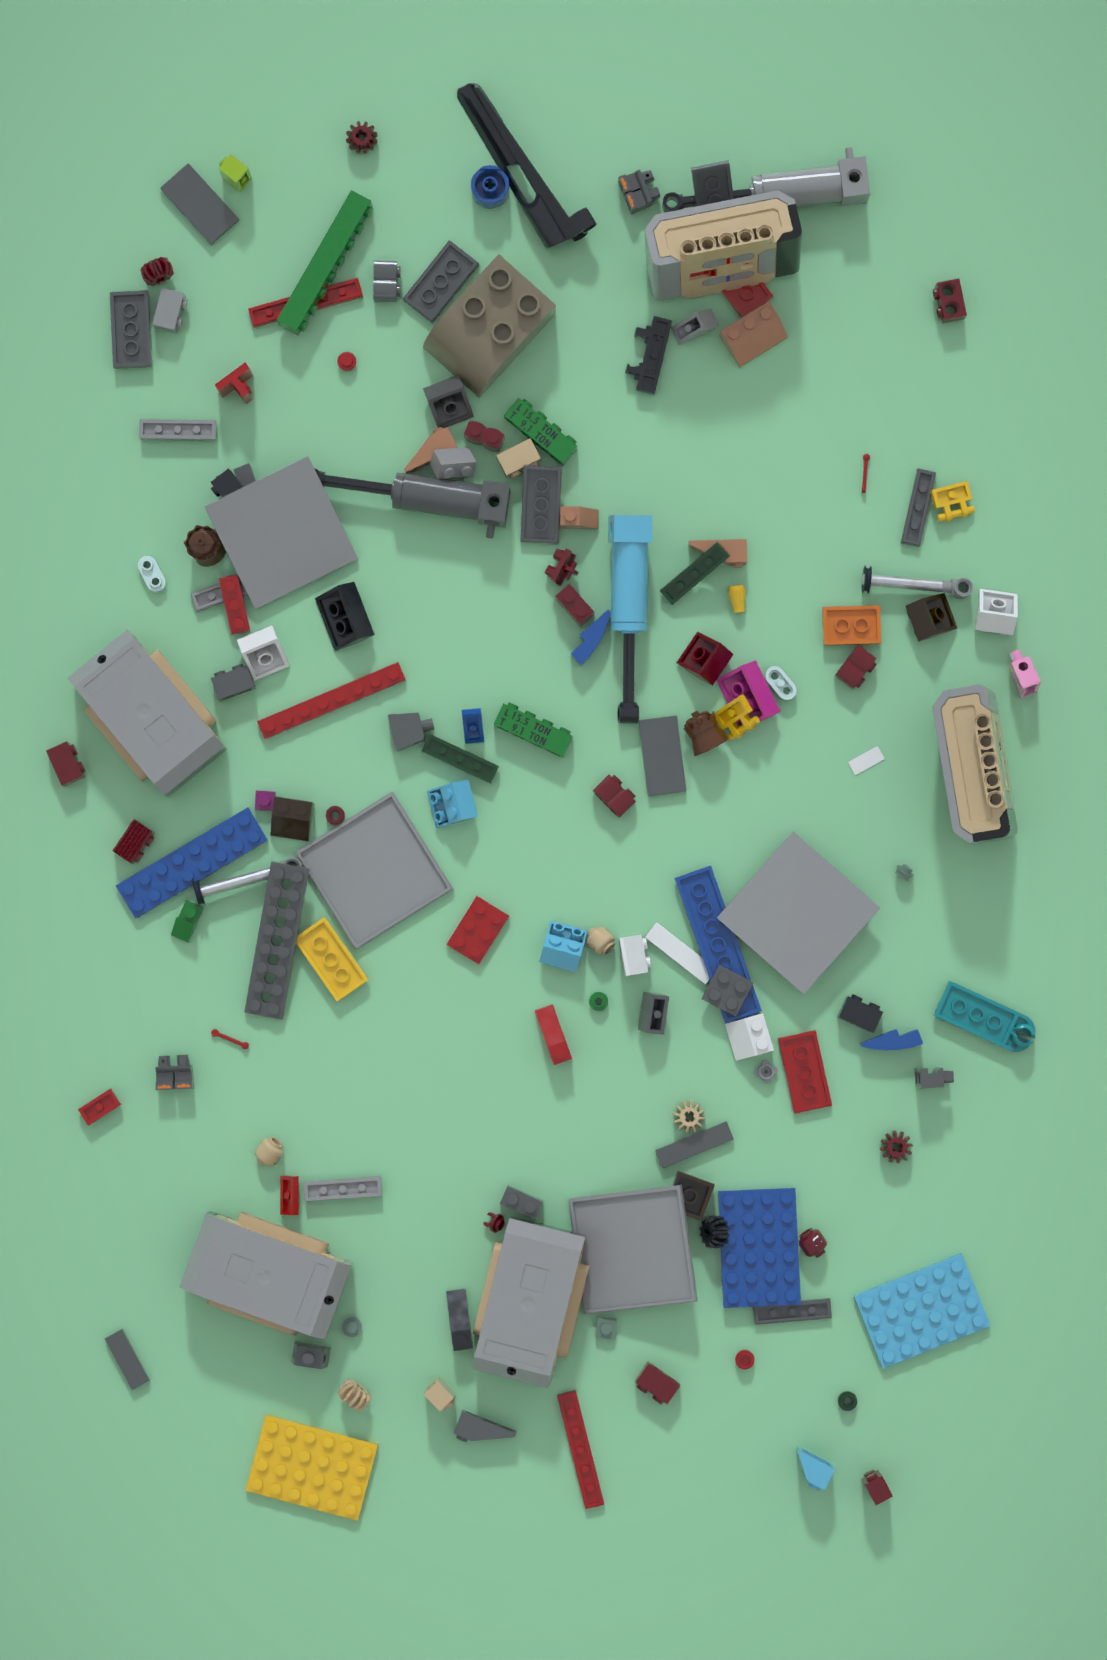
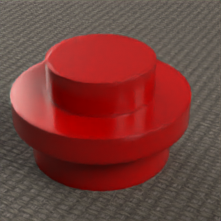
(346, 361)
(744, 1359)

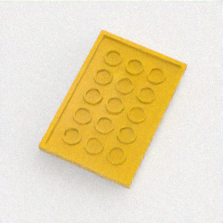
(311, 1467)

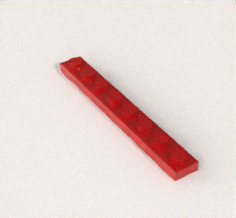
(331, 700)

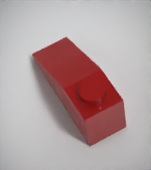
(553, 1034)

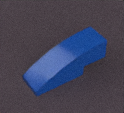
(591, 639)
(892, 1041)

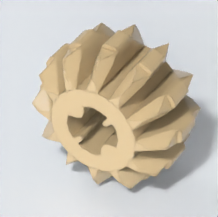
(682, 1117)
(354, 1395)

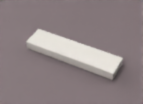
(678, 952)

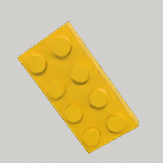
(331, 959)

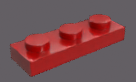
(234, 604)

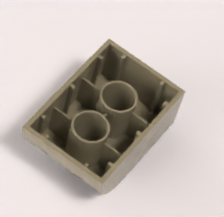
(489, 325)

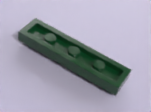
(695, 572)
(460, 758)

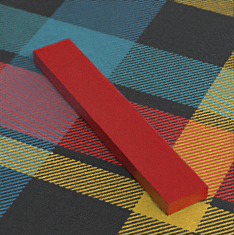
(335, 295)
(580, 1449)

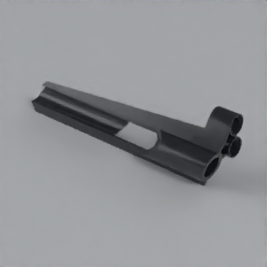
(545, 211)

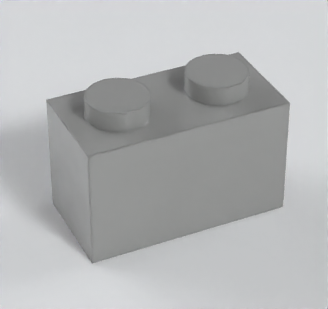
(169, 310)
(453, 463)

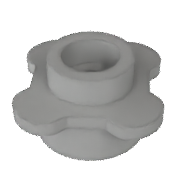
(766, 1066)

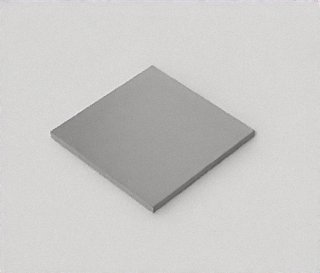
(281, 532)
(374, 870)
(798, 912)
(635, 1249)

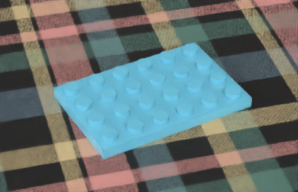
(921, 1310)

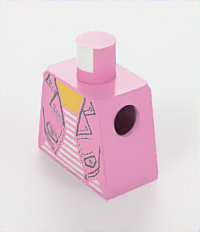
(1025, 681)

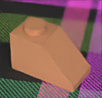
(578, 518)

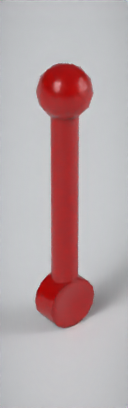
(866, 457)
(215, 1033)

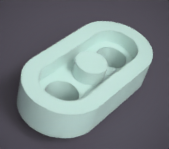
(152, 573)
(780, 683)

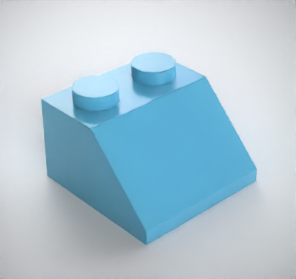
(815, 1469)

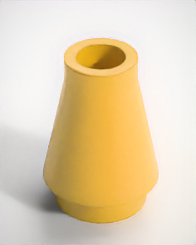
(737, 597)

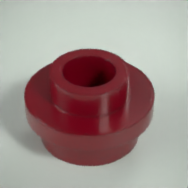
(330, 811)

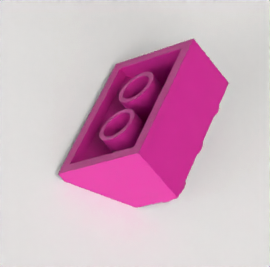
(750, 682)

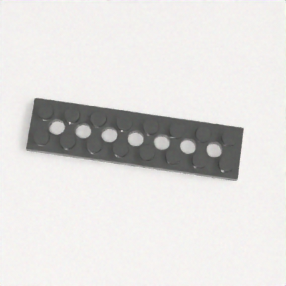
(289, 936)

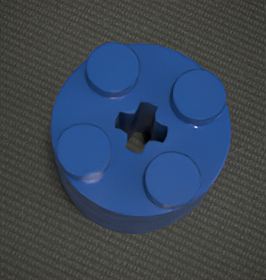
(500, 187)

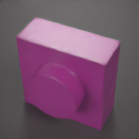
(264, 800)

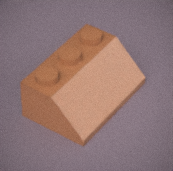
(753, 334)

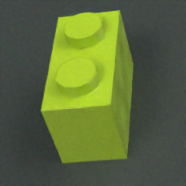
(234, 172)

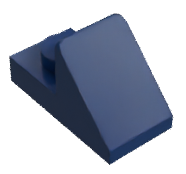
(473, 725)

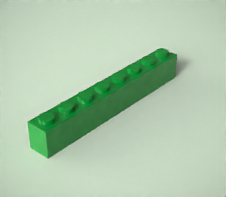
(325, 263)

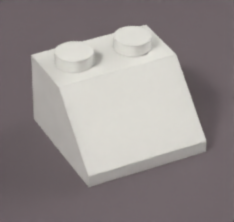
(996, 612)
(263, 653)
(633, 955)
(749, 1037)

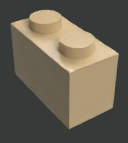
(514, 459)
(440, 1394)

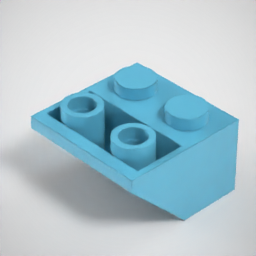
(452, 803)
(563, 946)

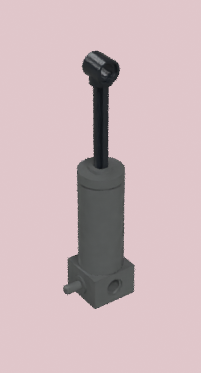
(437, 496)

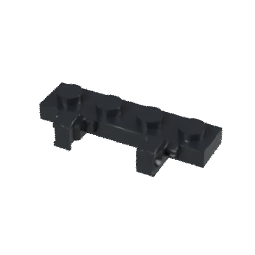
(656, 340)

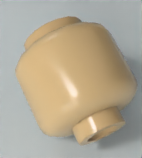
(600, 940)
(269, 1151)

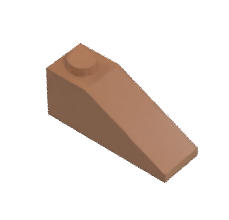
(439, 439)
(735, 547)

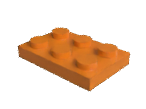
(851, 625)

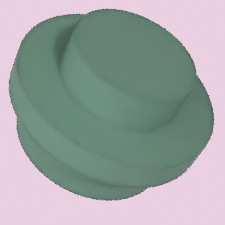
(904, 872)
(351, 1327)

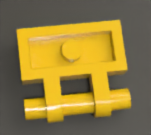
(951, 495)
(733, 712)

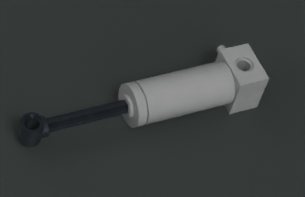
(805, 185)

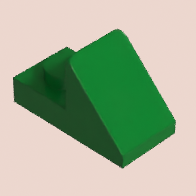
(187, 921)

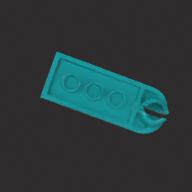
(984, 1018)

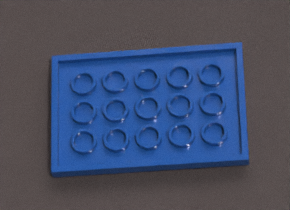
(762, 1248)

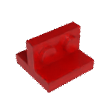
(236, 381)

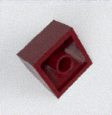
(705, 658)

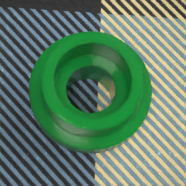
(598, 995)

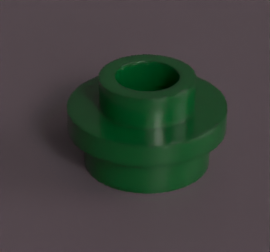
(847, 1407)

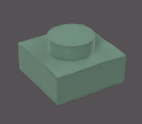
(606, 1328)

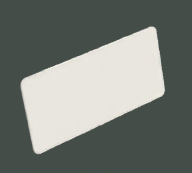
(866, 760)

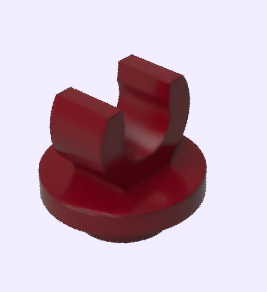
(497, 1222)

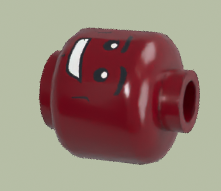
(812, 1243)

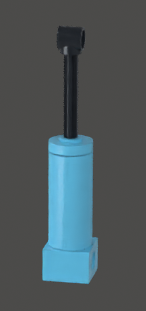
(629, 595)

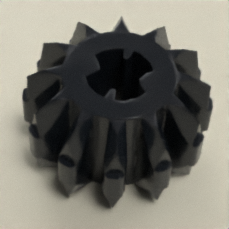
(714, 1232)

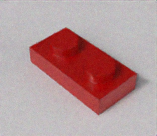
(99, 1107)
(289, 1195)

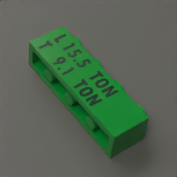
(541, 432)
(533, 730)

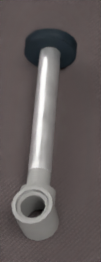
(869, 580)
(234, 882)

